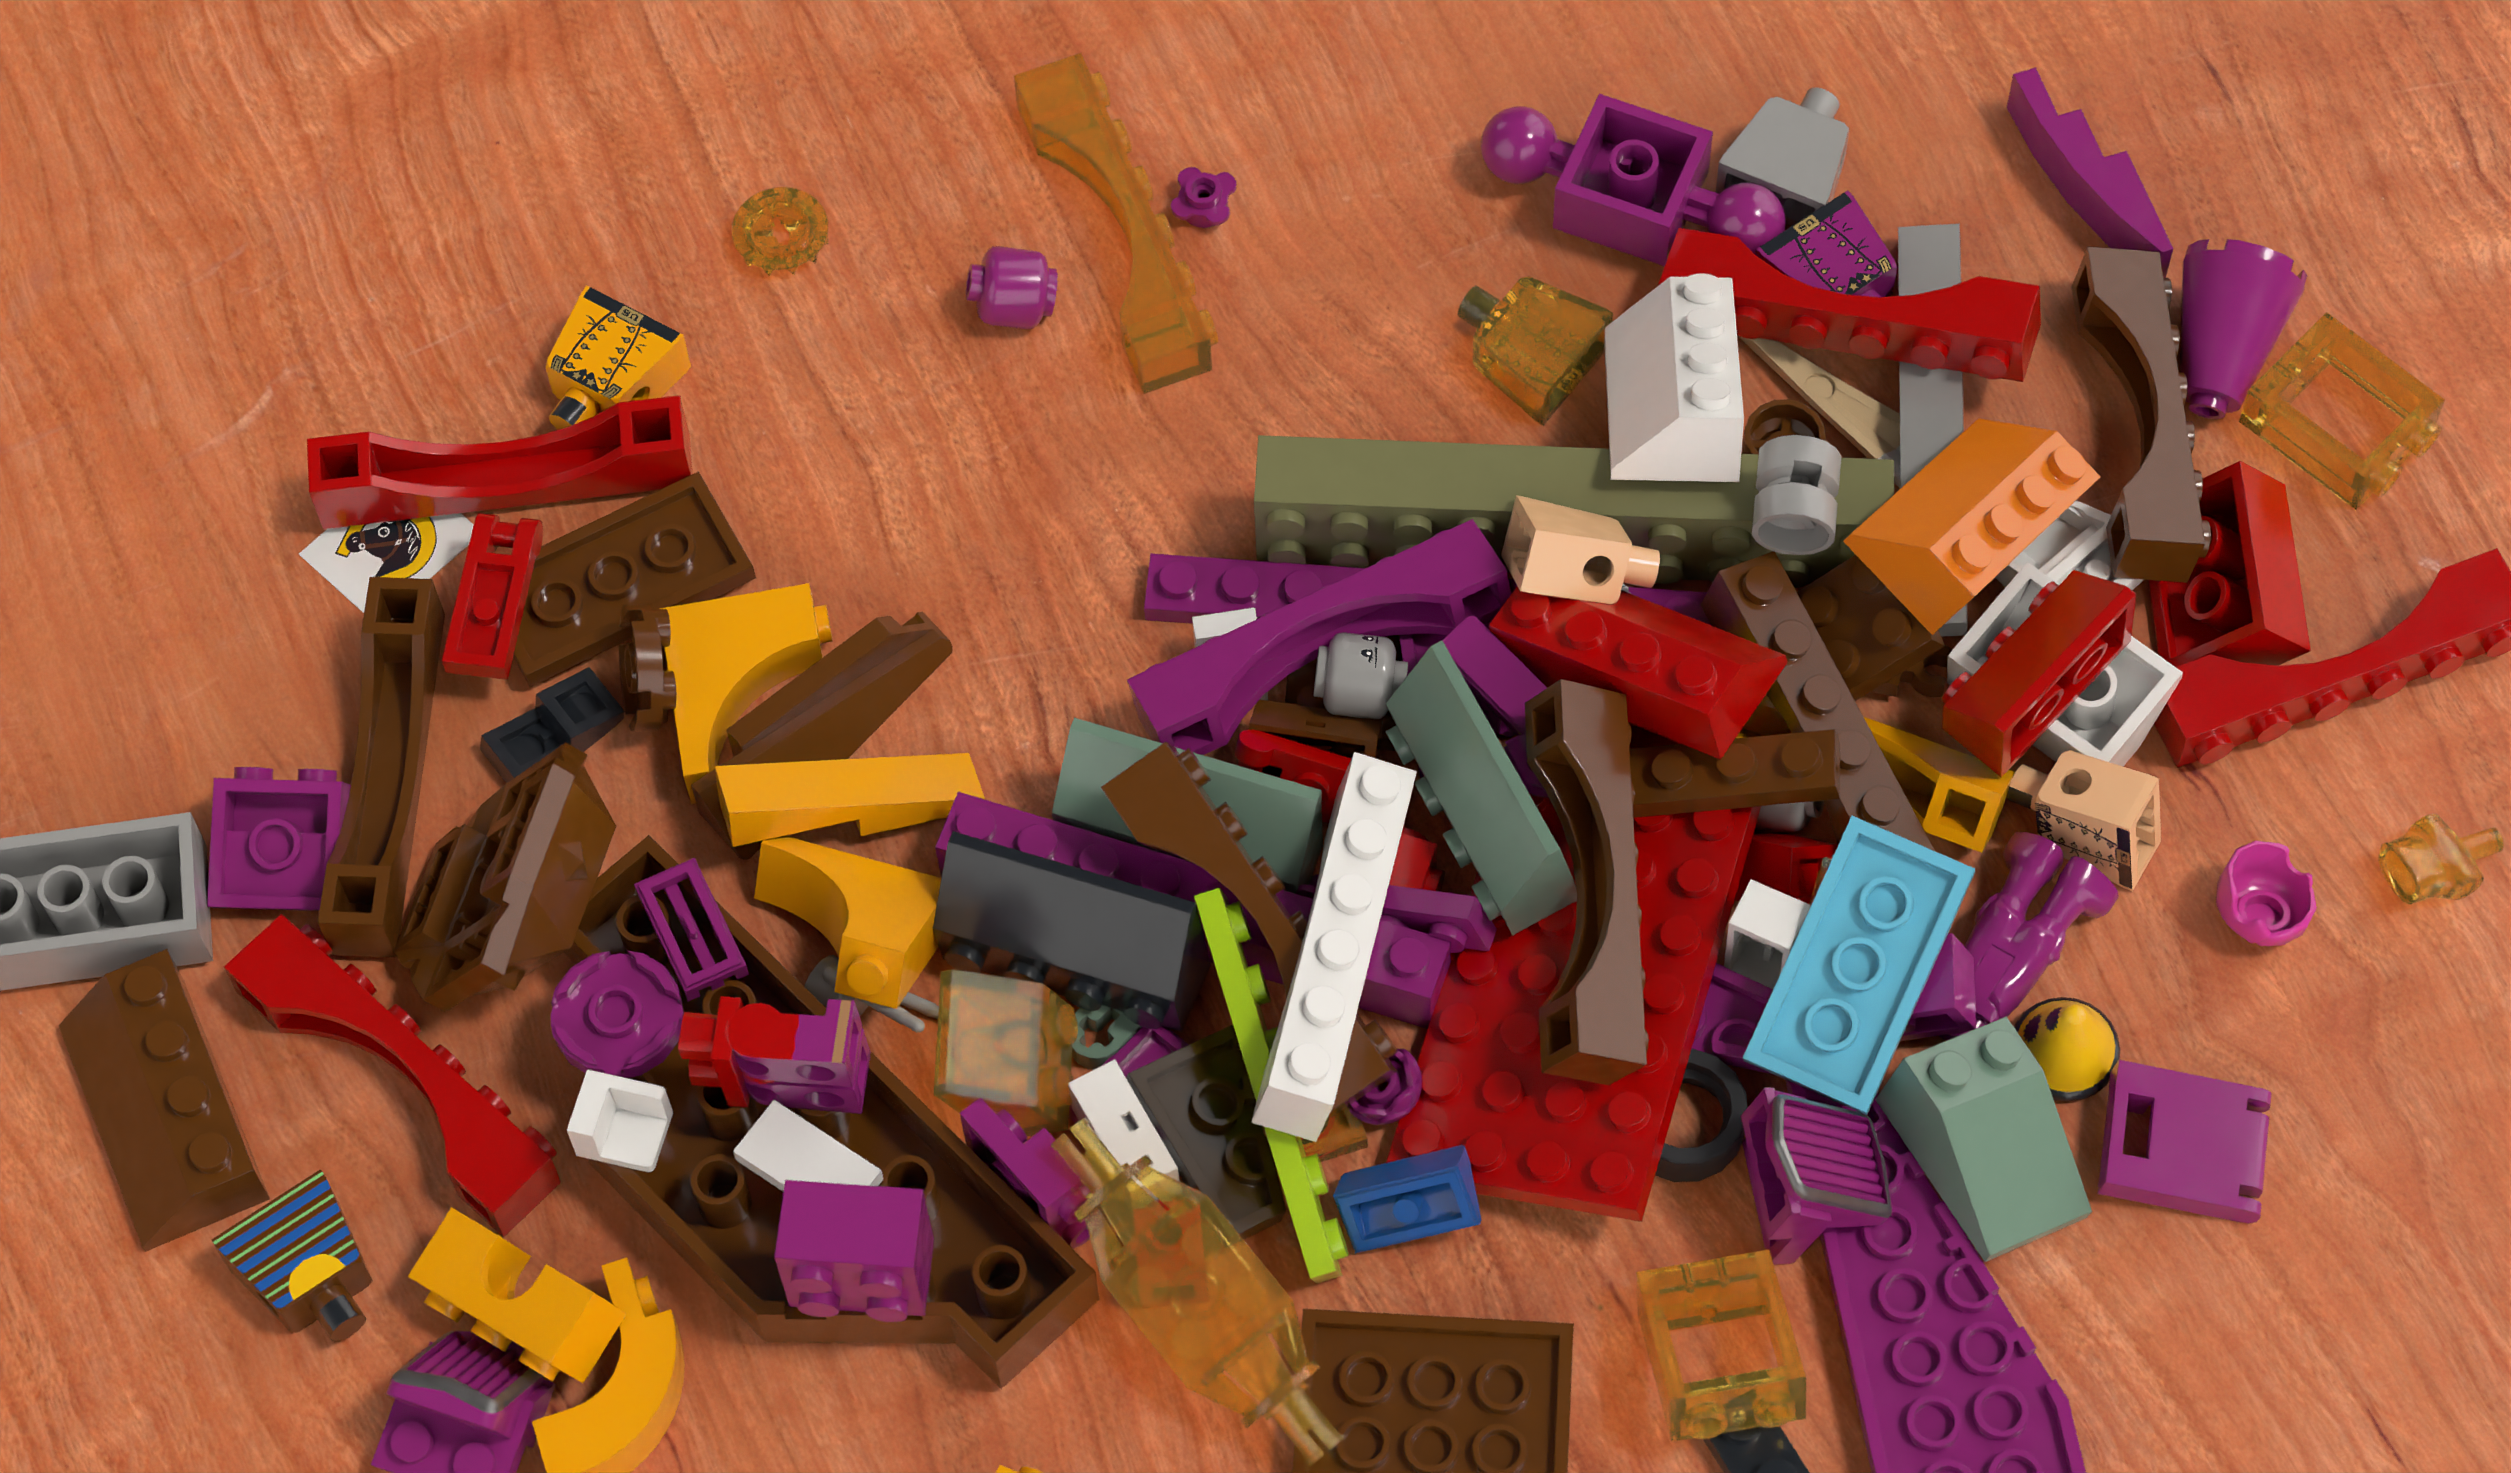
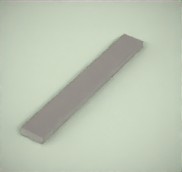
(1929, 397)

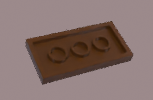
(653, 551)

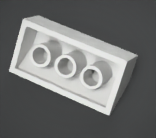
(1676, 384)

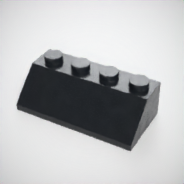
(1071, 932)

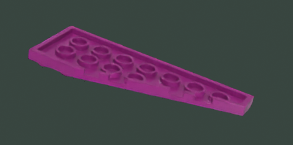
(1930, 1343)

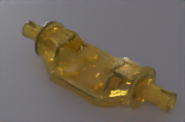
(1197, 1291)

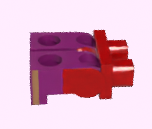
(779, 1055)

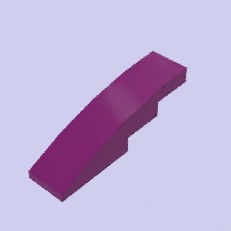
(2099, 188)

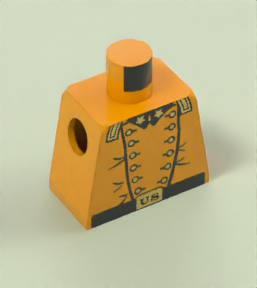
(610, 358)

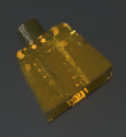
(1535, 342)

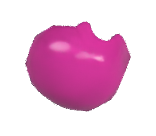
(2265, 895)

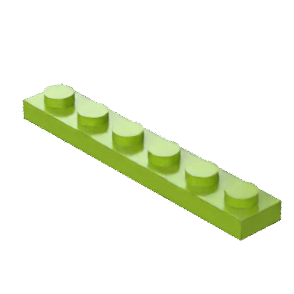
(1244, 992)

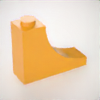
(732, 654)
(866, 908)

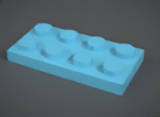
(1859, 965)

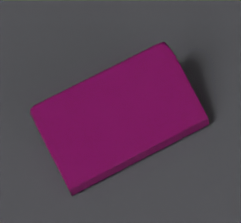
(1493, 672)

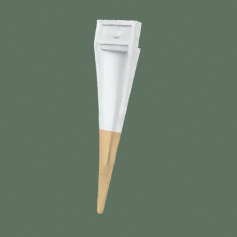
(2070, 543)

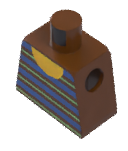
(300, 1259)

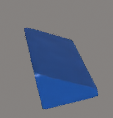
(1408, 1199)

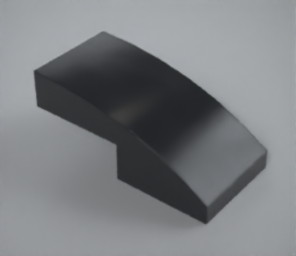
(568, 712)

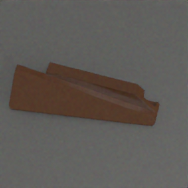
(831, 705)

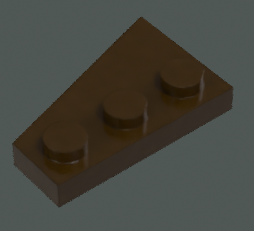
(1204, 1117)

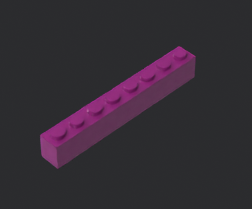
(1404, 963)

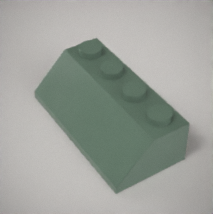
(1480, 794)
(1277, 813)

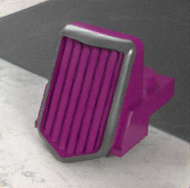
(1811, 1171)
(462, 1409)

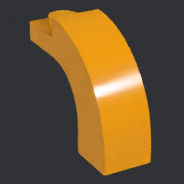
(639, 1401)

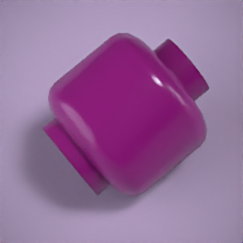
(1012, 287)

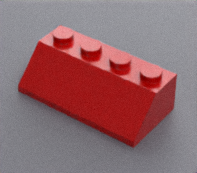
(1674, 669)

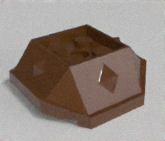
(508, 883)

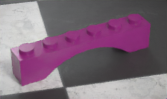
(1424, 589)

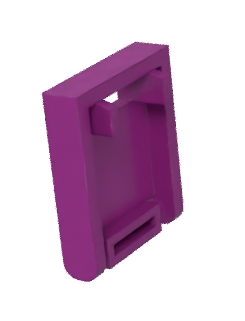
(2200, 1146)

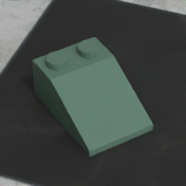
(1988, 1137)

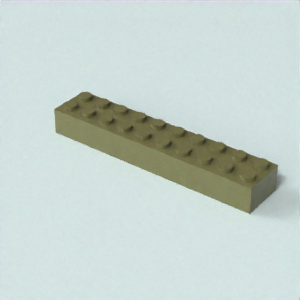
(1375, 498)

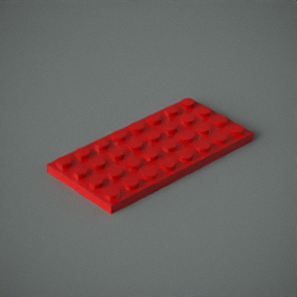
(1481, 1057)

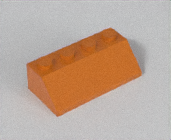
(1969, 515)

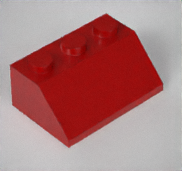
(2247, 589)
(2039, 668)

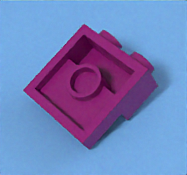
(273, 838)
(1028, 1168)

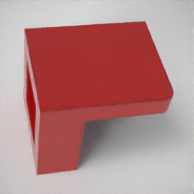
(1785, 863)

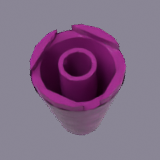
(2231, 319)

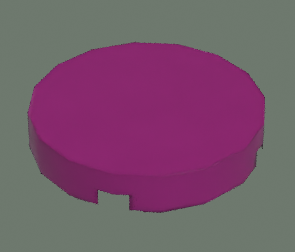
(617, 1014)

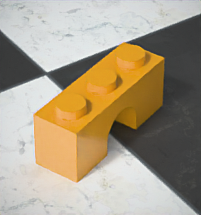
(553, 1320)

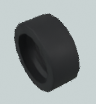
(1711, 1158)

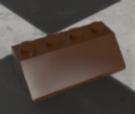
(160, 1102)

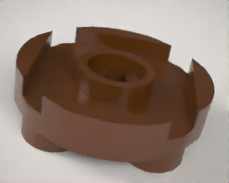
(644, 684)

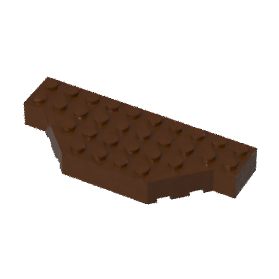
(997, 1269)

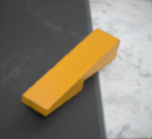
(809, 795)

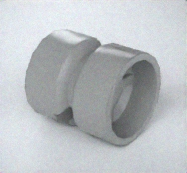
(1796, 495)

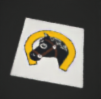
(386, 549)

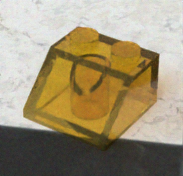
(1007, 1046)

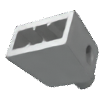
(1791, 153)

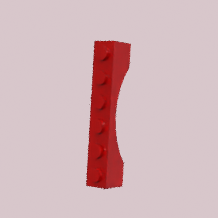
(1968, 328)
(394, 479)
(2235, 702)
(303, 991)

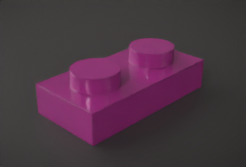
(1440, 915)

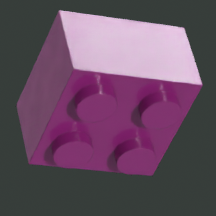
(854, 1249)

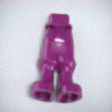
(2016, 952)

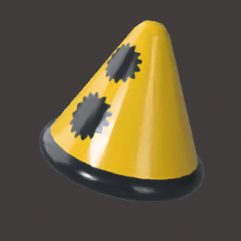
(2071, 1045)

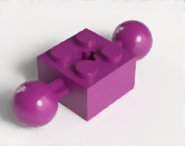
(1628, 178)

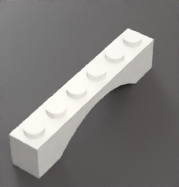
(1336, 948)

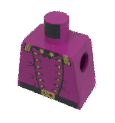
(1834, 251)

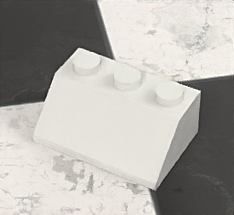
(2111, 713)

